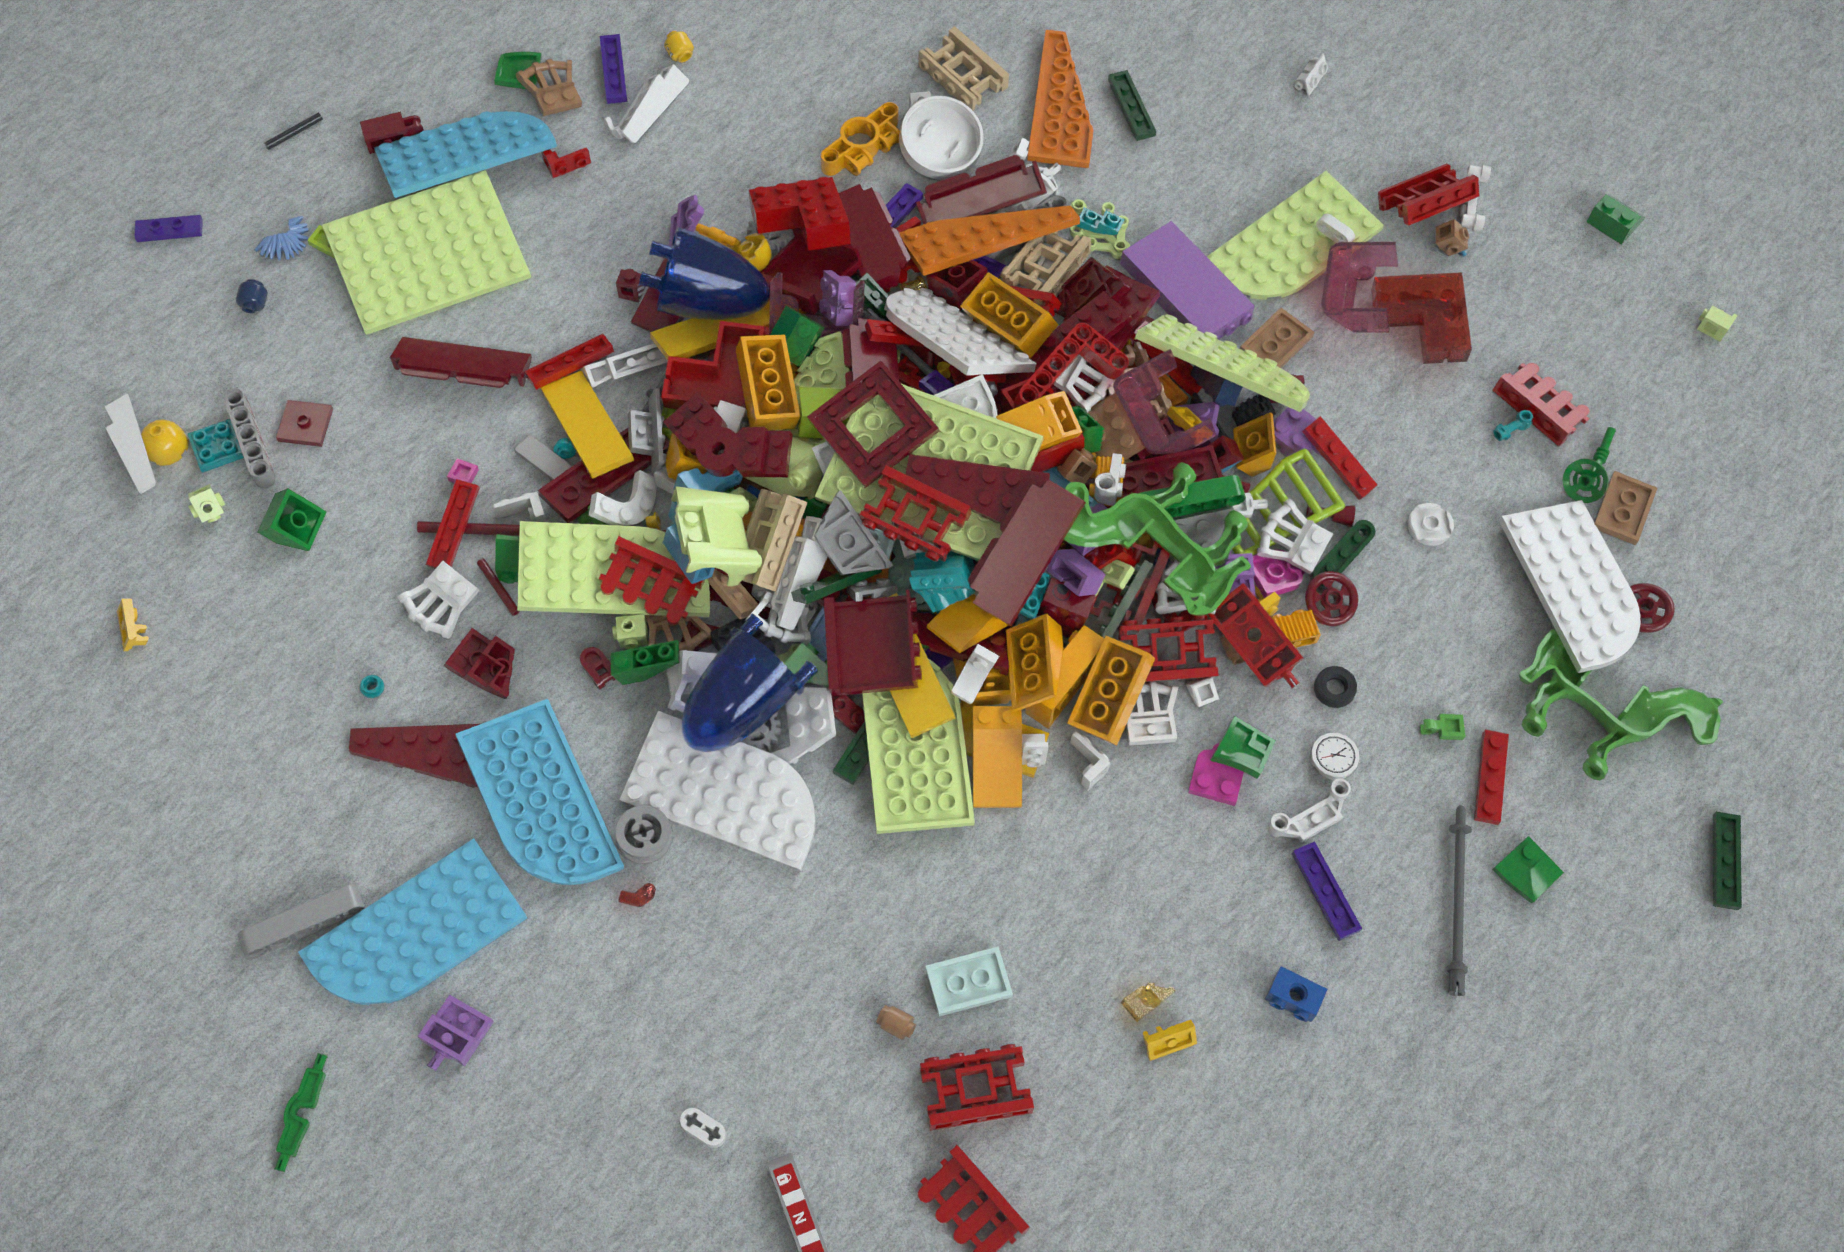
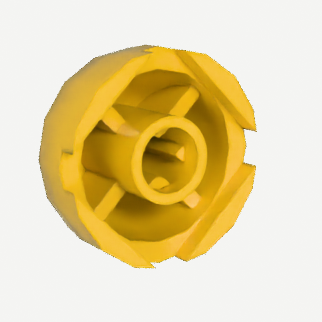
(755, 250)
(164, 442)

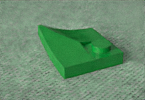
(512, 63)
(1244, 748)
(1528, 870)

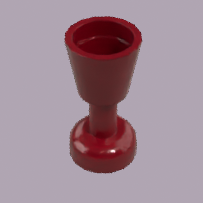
(1344, 517)

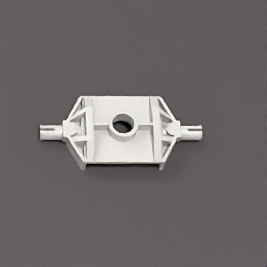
(1050, 185)

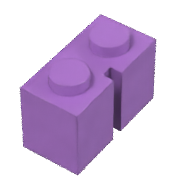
(1070, 566)

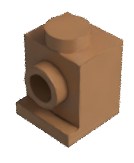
(1078, 466)

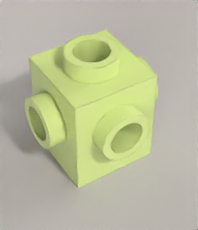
(206, 496)
(631, 631)

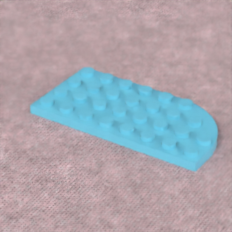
(461, 149)
(539, 797)
(416, 931)

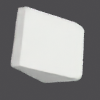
(1202, 691)

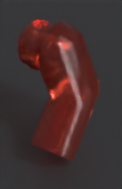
(640, 897)

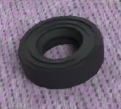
(1328, 698)

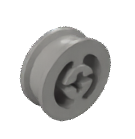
(639, 819)

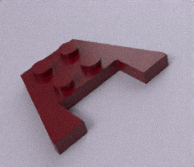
(1088, 283)

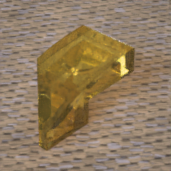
(1146, 999)

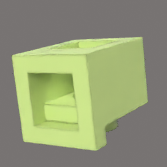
(1715, 322)

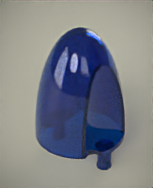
(705, 279)
(739, 691)

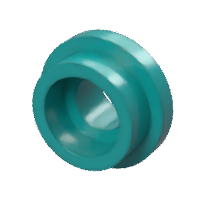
(564, 448)
(369, 681)

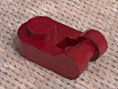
(593, 660)

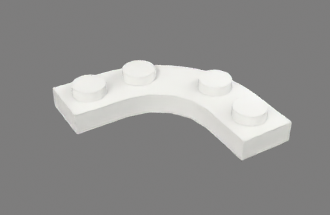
(630, 512)

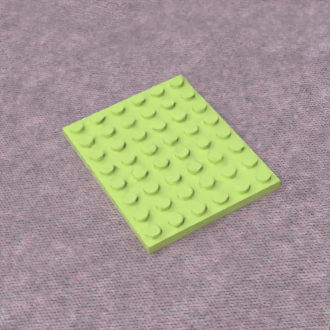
(426, 252)
(961, 437)

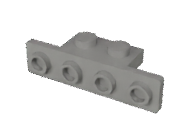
(646, 431)

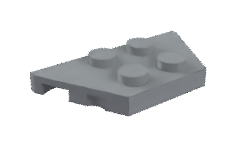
(1203, 527)
(848, 540)

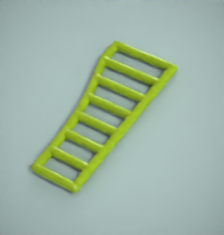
(1269, 480)

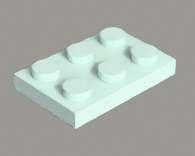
(968, 981)

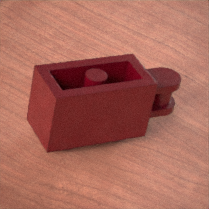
(389, 129)

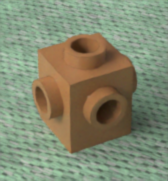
(1452, 237)

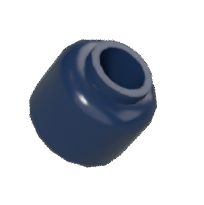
(251, 296)

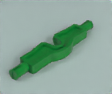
(297, 1126)

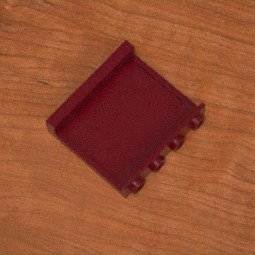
(805, 268)
(872, 645)

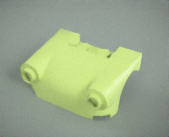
(803, 472)
(714, 532)

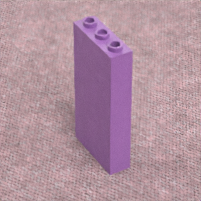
(1187, 282)

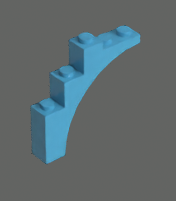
(695, 480)

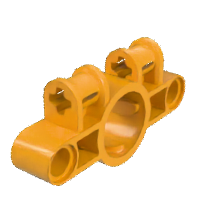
(879, 126)

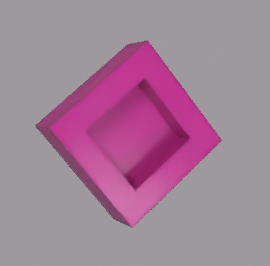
(463, 471)

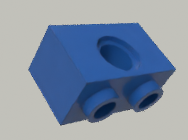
(1309, 992)

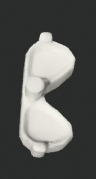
(615, 131)

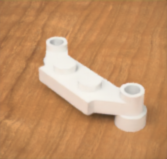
(1468, 209)
(1315, 818)

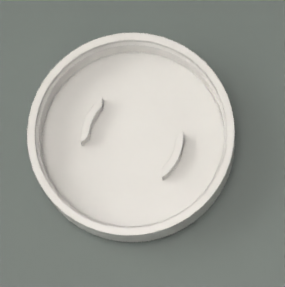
(941, 137)

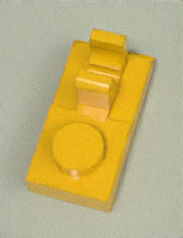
(1183, 417)
(128, 629)
(1170, 1040)

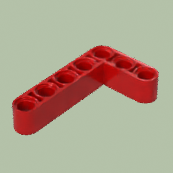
(1062, 360)

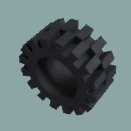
(1252, 409)

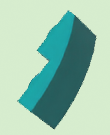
(1107, 224)

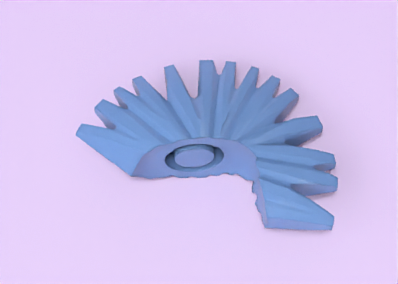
(286, 242)

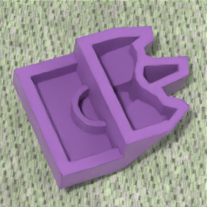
(687, 217)

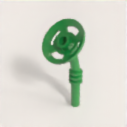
(1588, 476)

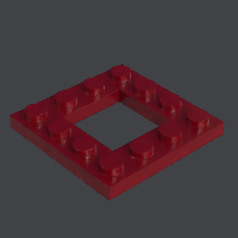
(875, 381)

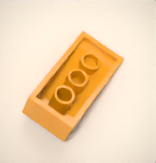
(1034, 661)
(997, 757)

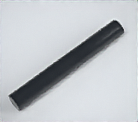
(293, 131)

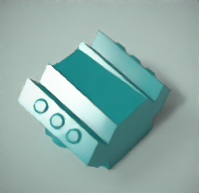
(941, 581)

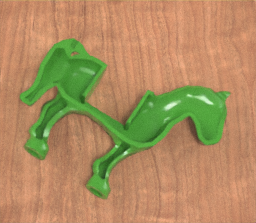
(1142, 513)
(1639, 720)

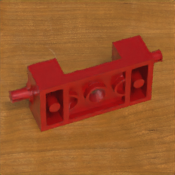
(1273, 653)

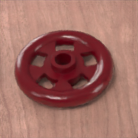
(1347, 589)
(1664, 602)

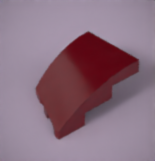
(483, 662)

